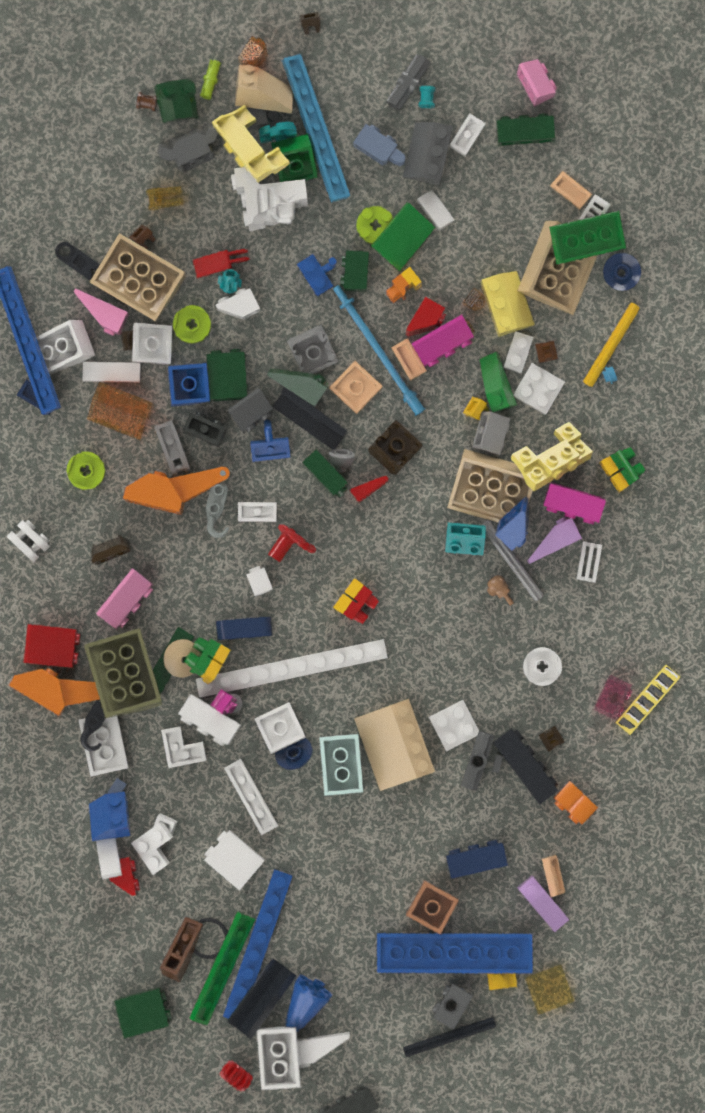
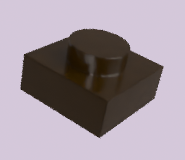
(127, 340)

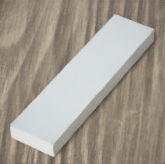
(251, 796)

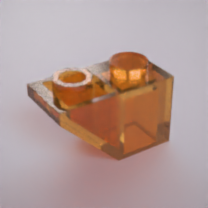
(254, 53)

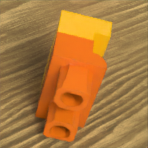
(402, 284)

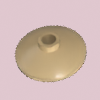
(173, 657)

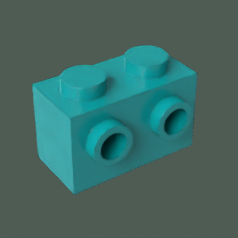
(465, 538)

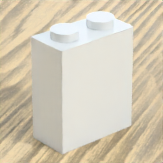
(233, 859)

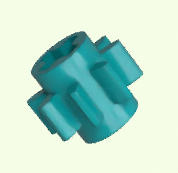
(229, 281)

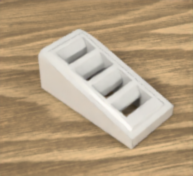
(596, 199)

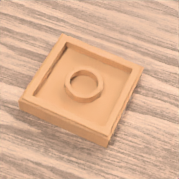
(355, 387)

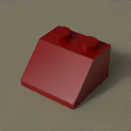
(426, 318)

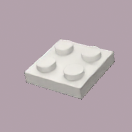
(152, 343)
(538, 389)
(454, 725)
(280, 728)

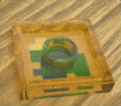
(549, 989)

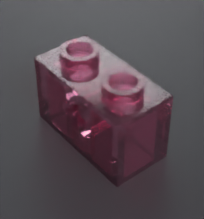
(612, 686)

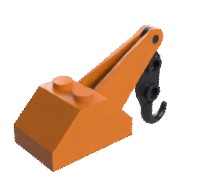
(59, 693)

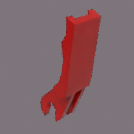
(217, 262)

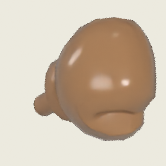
(499, 587)

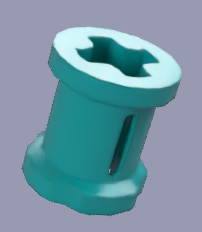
(427, 97)

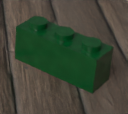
(525, 130)

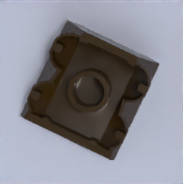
(395, 447)
(109, 550)

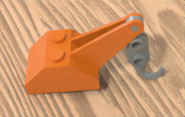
(171, 493)

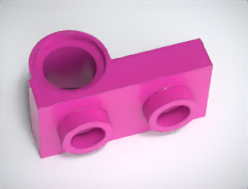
(224, 703)

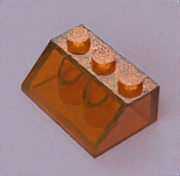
(120, 411)

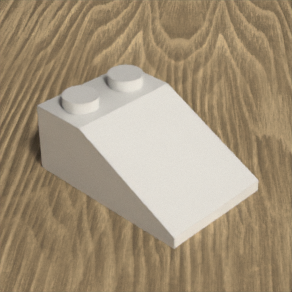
(65, 345)

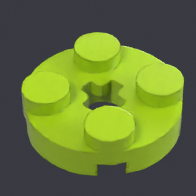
(368, 216)
(198, 333)
(80, 461)

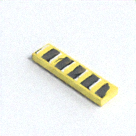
(647, 699)

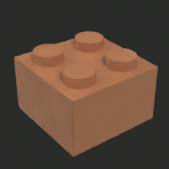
(432, 907)

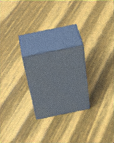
(118, 786)

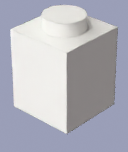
(259, 581)

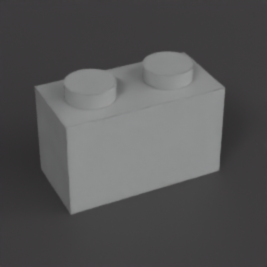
(491, 433)

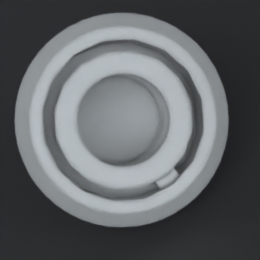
(341, 459)

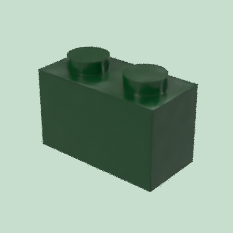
(355, 271)

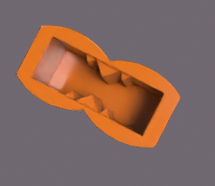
(575, 803)

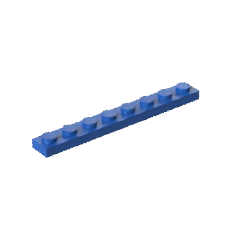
(27, 342)
(259, 939)

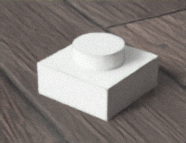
(169, 822)

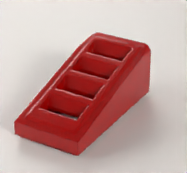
(364, 490)

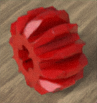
(236, 1076)

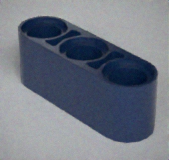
(244, 628)

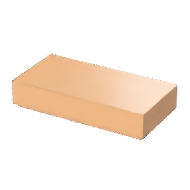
(571, 190)
(409, 359)
(553, 875)

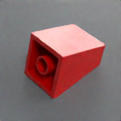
(51, 646)

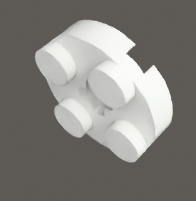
(535, 675)

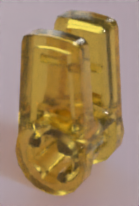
(164, 203)

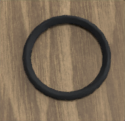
(225, 933)

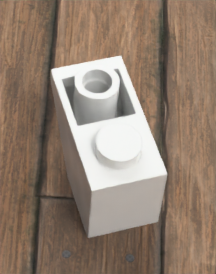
(240, 306)

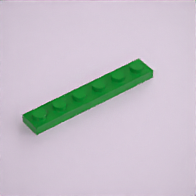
(222, 968)

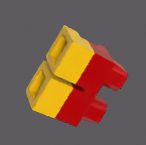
(352, 609)

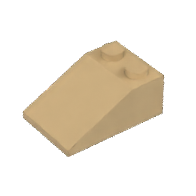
(262, 91)

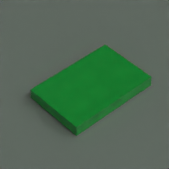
(403, 236)

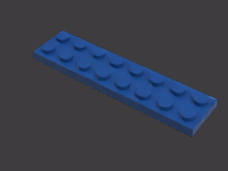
(454, 953)

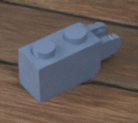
(378, 146)

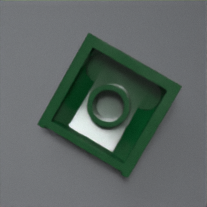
(176, 100)

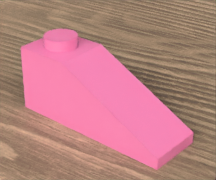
(107, 315)

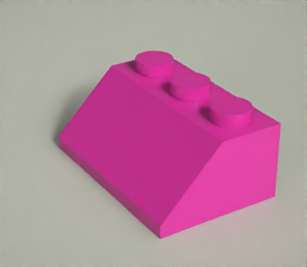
(443, 341)
(574, 503)

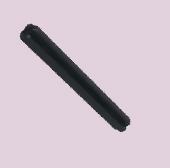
(449, 1037)

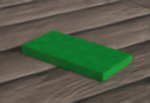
(587, 237)

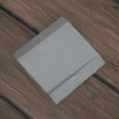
(312, 350)

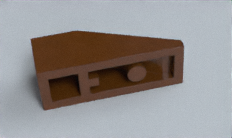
(181, 950)

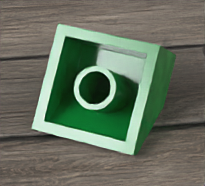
(301, 159)

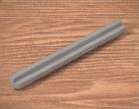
(513, 562)

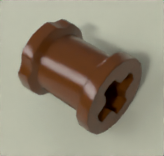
(146, 102)

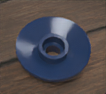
(624, 262)
(285, 756)

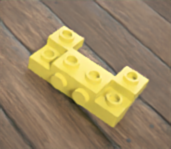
(241, 143)
(555, 461)

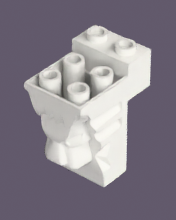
(268, 202)

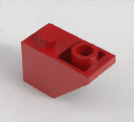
(126, 880)

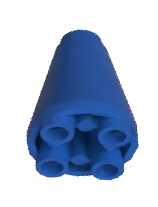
(306, 1001)

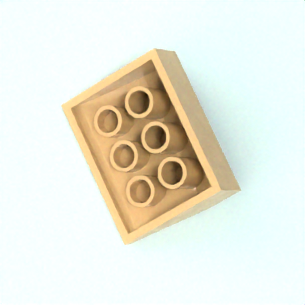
(138, 277)
(551, 282)
(487, 486)
(394, 745)

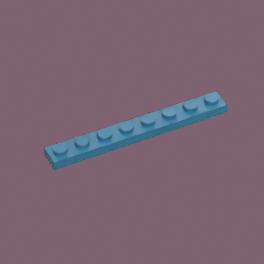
(315, 128)

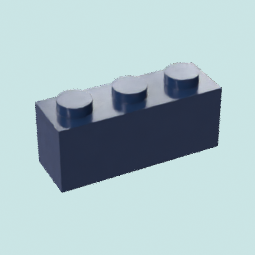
(476, 859)

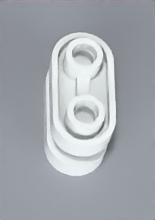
(27, 528)

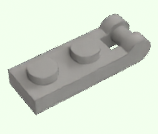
(172, 447)

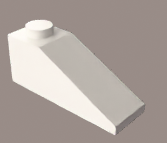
(316, 1047)

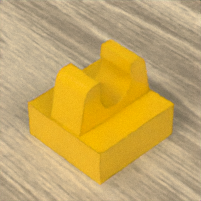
(475, 408)

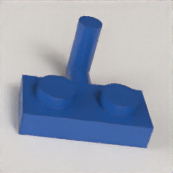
(316, 274)
(270, 448)

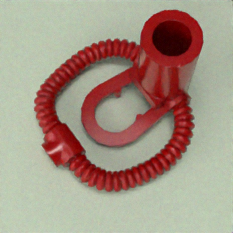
(285, 542)

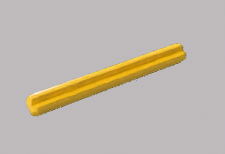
(611, 344)

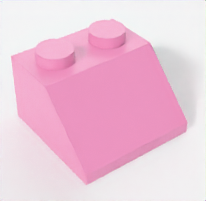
(536, 82)

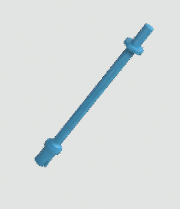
(409, 396)

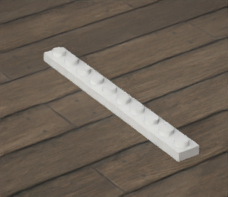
(293, 668)

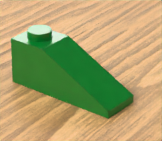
(496, 383)

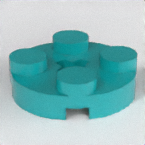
(279, 132)

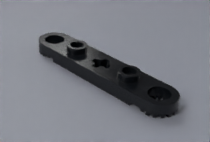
(79, 262)

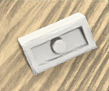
(435, 210)

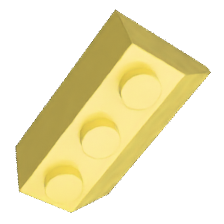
(506, 304)

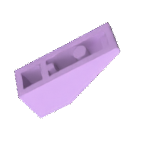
(559, 537)
(543, 903)

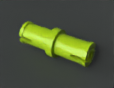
(210, 79)

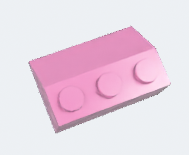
(125, 599)

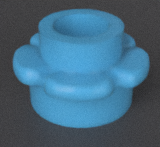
(609, 374)

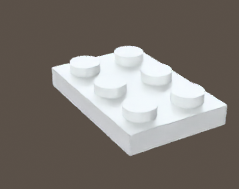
(112, 753)

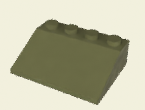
(123, 674)

